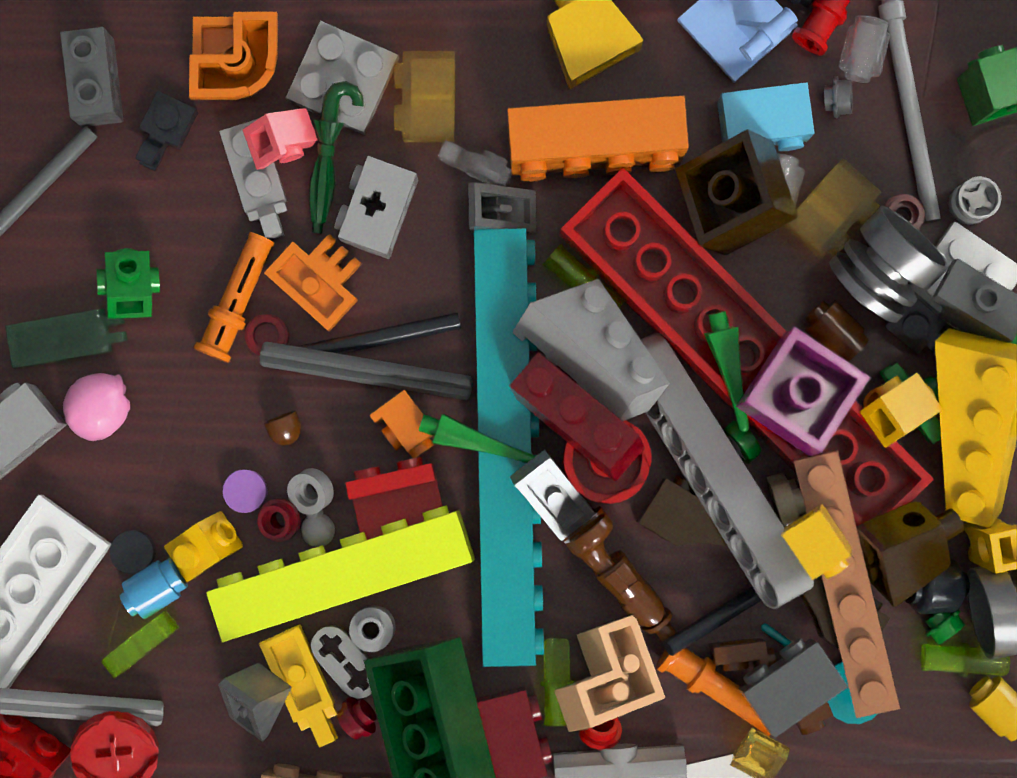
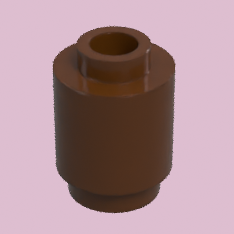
(836, 330)

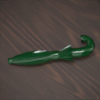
(323, 174)

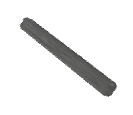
(365, 371)

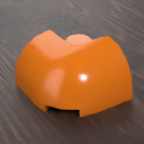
(232, 55)

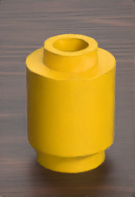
(996, 705)

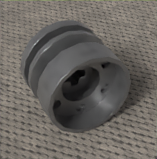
(881, 273)
(994, 611)

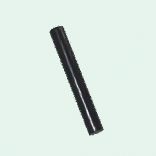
(711, 621)

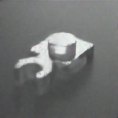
(487, 167)

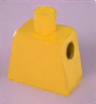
(590, 38)

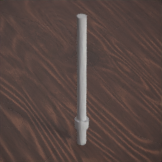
(894, 13)

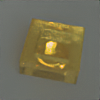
(759, 755)

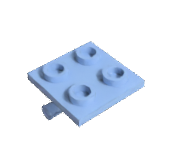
(738, 31)

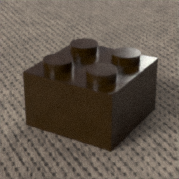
(736, 192)

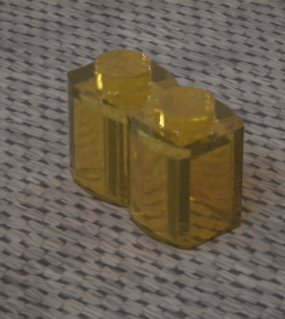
(427, 97)
(833, 208)

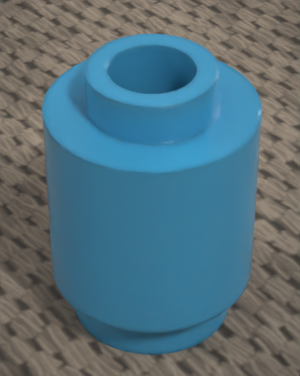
(152, 588)

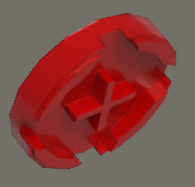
(114, 747)

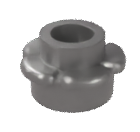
(839, 97)

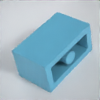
(773, 112)

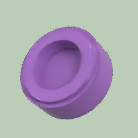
(245, 491)

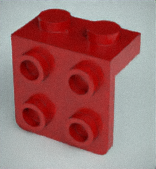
(393, 495)

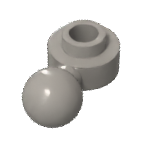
(317, 527)

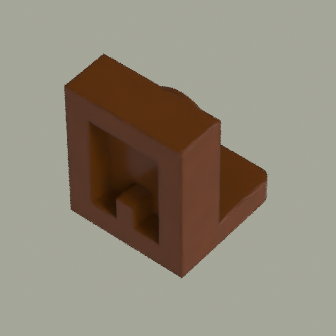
(736, 653)

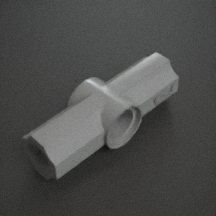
(623, 762)

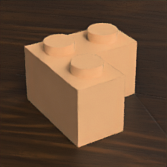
(619, 678)

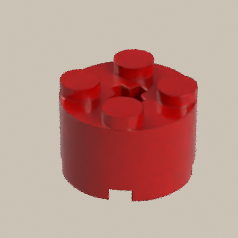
(596, 484)

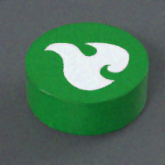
(743, 442)

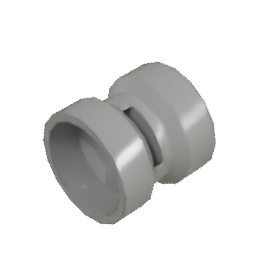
(982, 197)

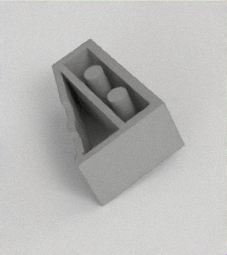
(595, 347)

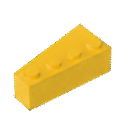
(976, 422)

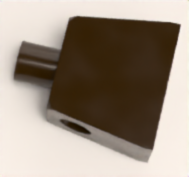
(907, 549)

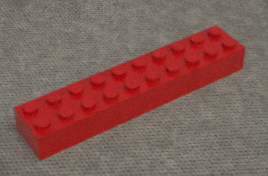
(677, 287)

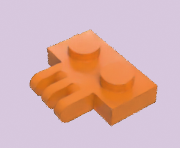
(316, 280)

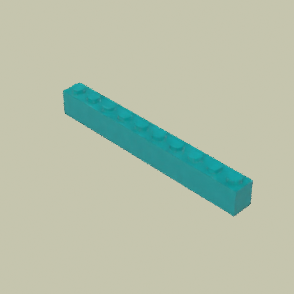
(505, 514)

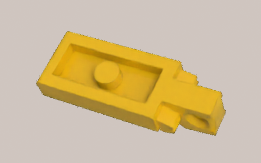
(310, 697)

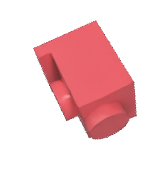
(279, 137)

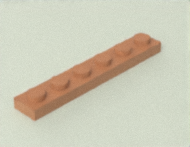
(850, 591)

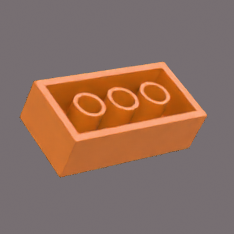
(597, 137)

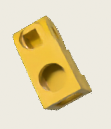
(994, 546)

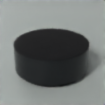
(132, 551)

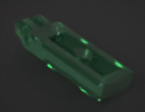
(62, 338)

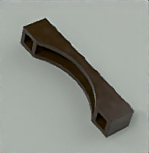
(682, 520)

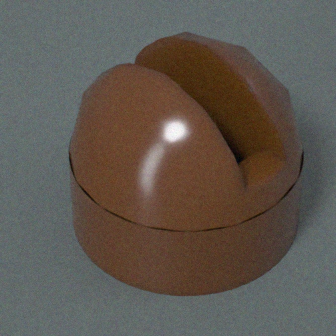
(284, 428)

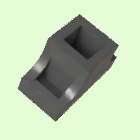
(977, 303)

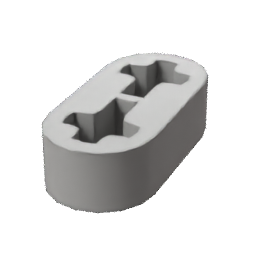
(336, 667)

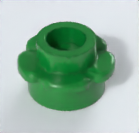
(944, 626)

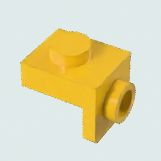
(203, 545)

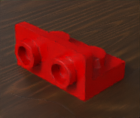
(28, 750)

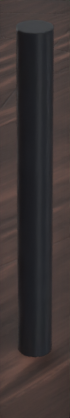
(388, 335)

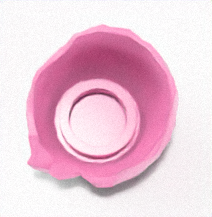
(96, 406)

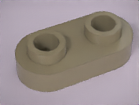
(786, 498)

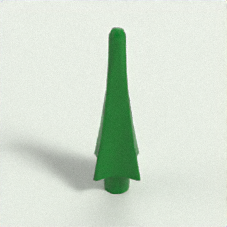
(725, 349)
(456, 434)

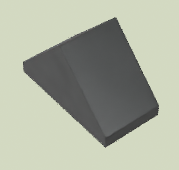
(501, 208)
(254, 698)

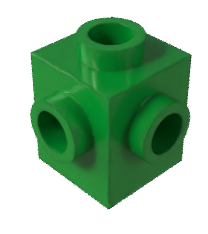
(128, 283)

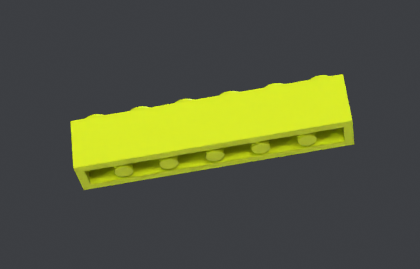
(340, 575)

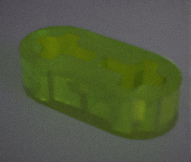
(140, 644)

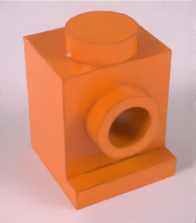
(403, 424)

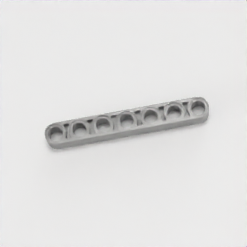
(723, 483)

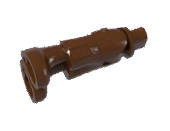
(620, 576)

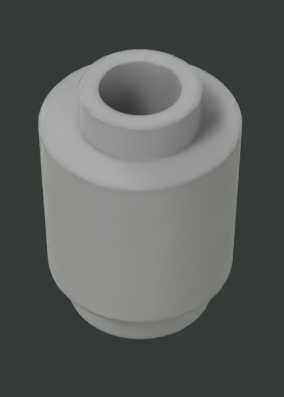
(382, 618)

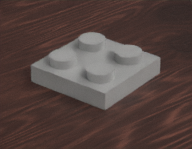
(338, 58)

